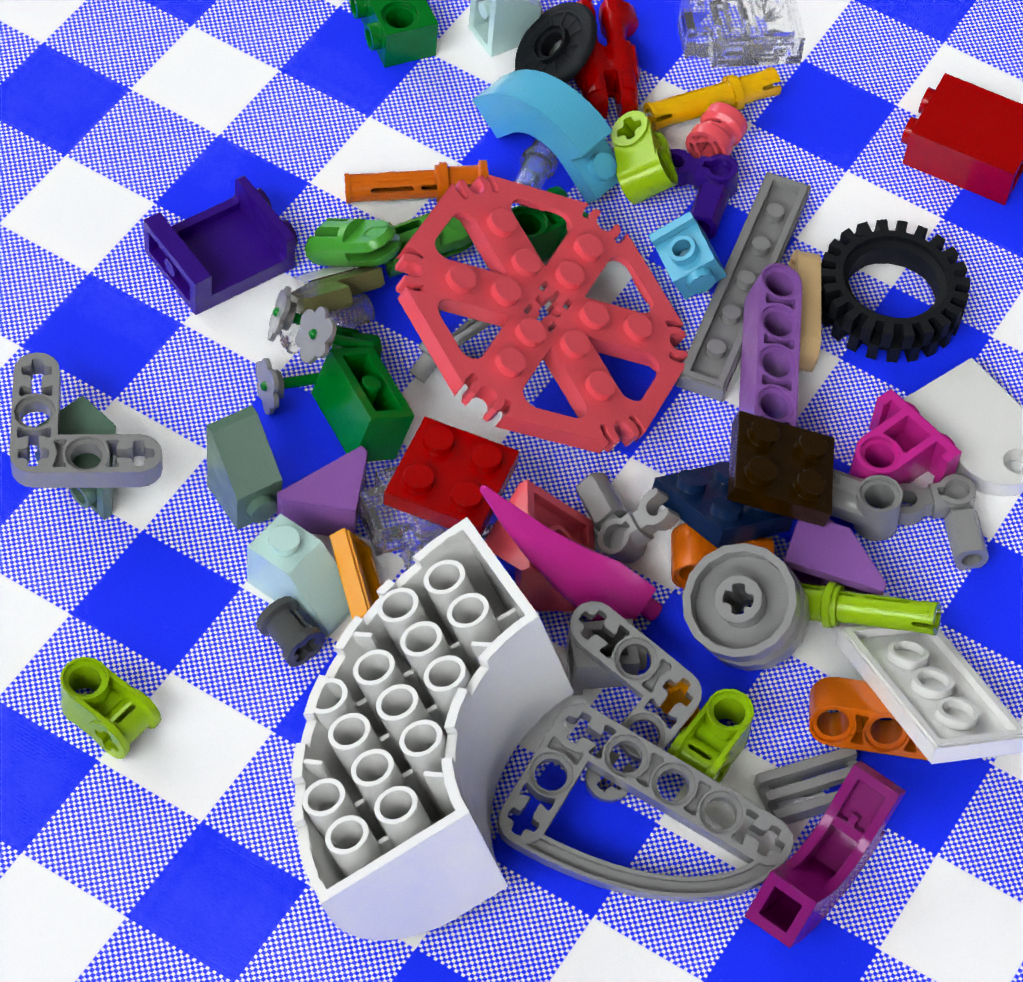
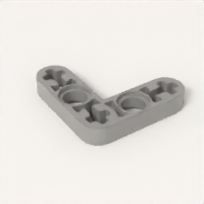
(59, 450)
(646, 686)

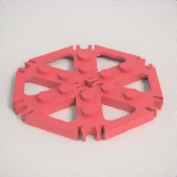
(512, 299)

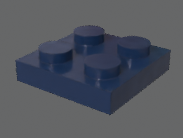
(703, 505)

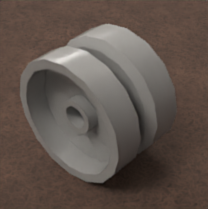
(729, 581)

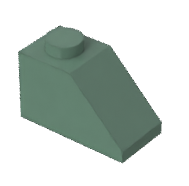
(242, 468)

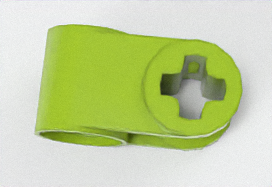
(641, 158)
(112, 713)
(707, 742)

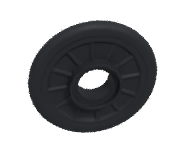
(565, 21)

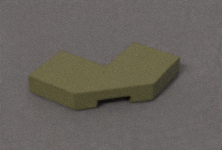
(337, 289)

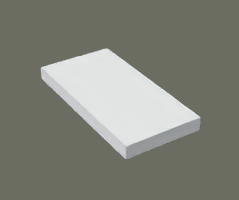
(932, 693)

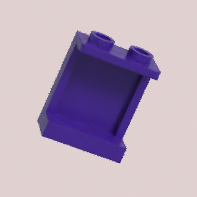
(222, 248)

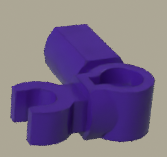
(714, 179)

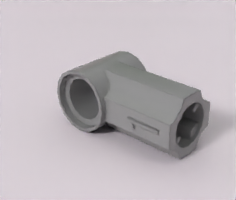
(859, 503)

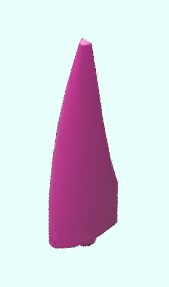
(573, 568)

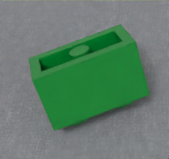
(362, 402)

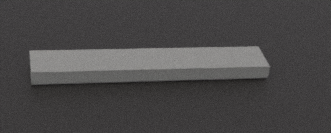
(760, 243)

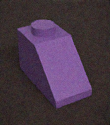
(832, 555)

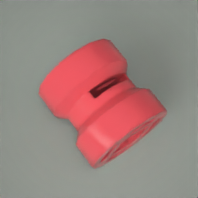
(718, 131)

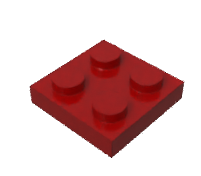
(444, 475)

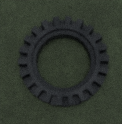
(901, 249)

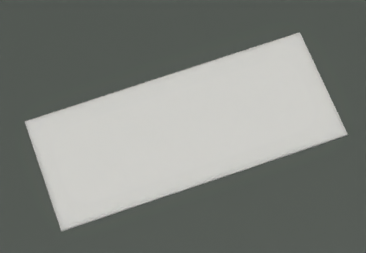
(322, 273)

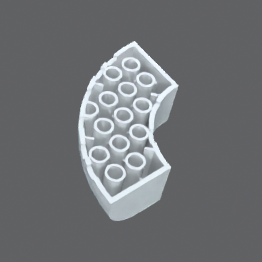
(415, 739)

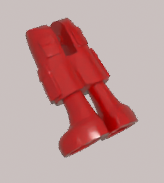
(612, 68)

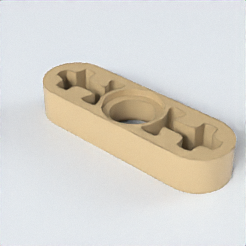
(809, 269)

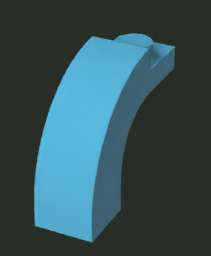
(558, 118)

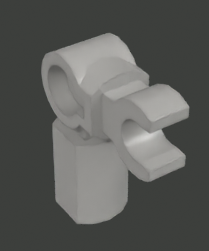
(954, 502)
(621, 532)

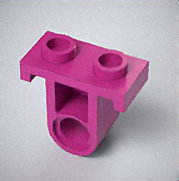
(903, 444)

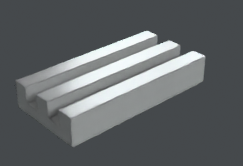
(799, 771)

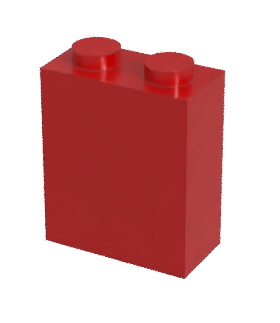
(967, 138)

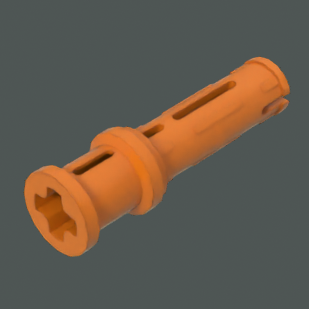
(410, 184)

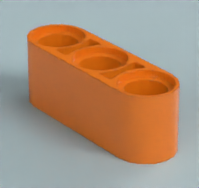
(858, 719)

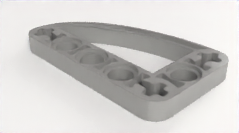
(642, 784)

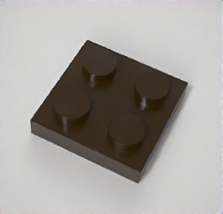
(781, 468)

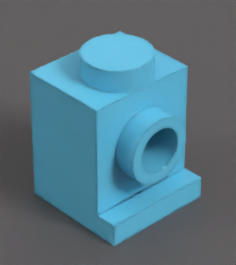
(688, 255)

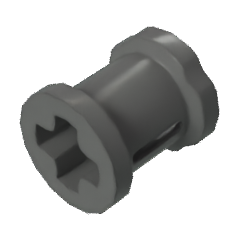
(290, 631)

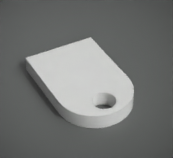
(980, 422)

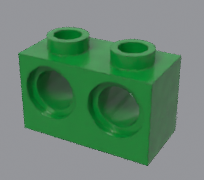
(397, 29)

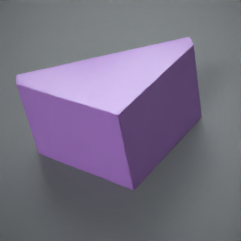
(328, 496)

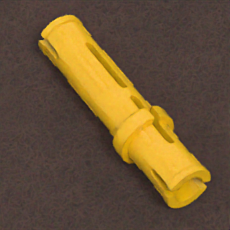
(732, 90)

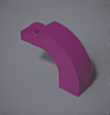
(830, 859)

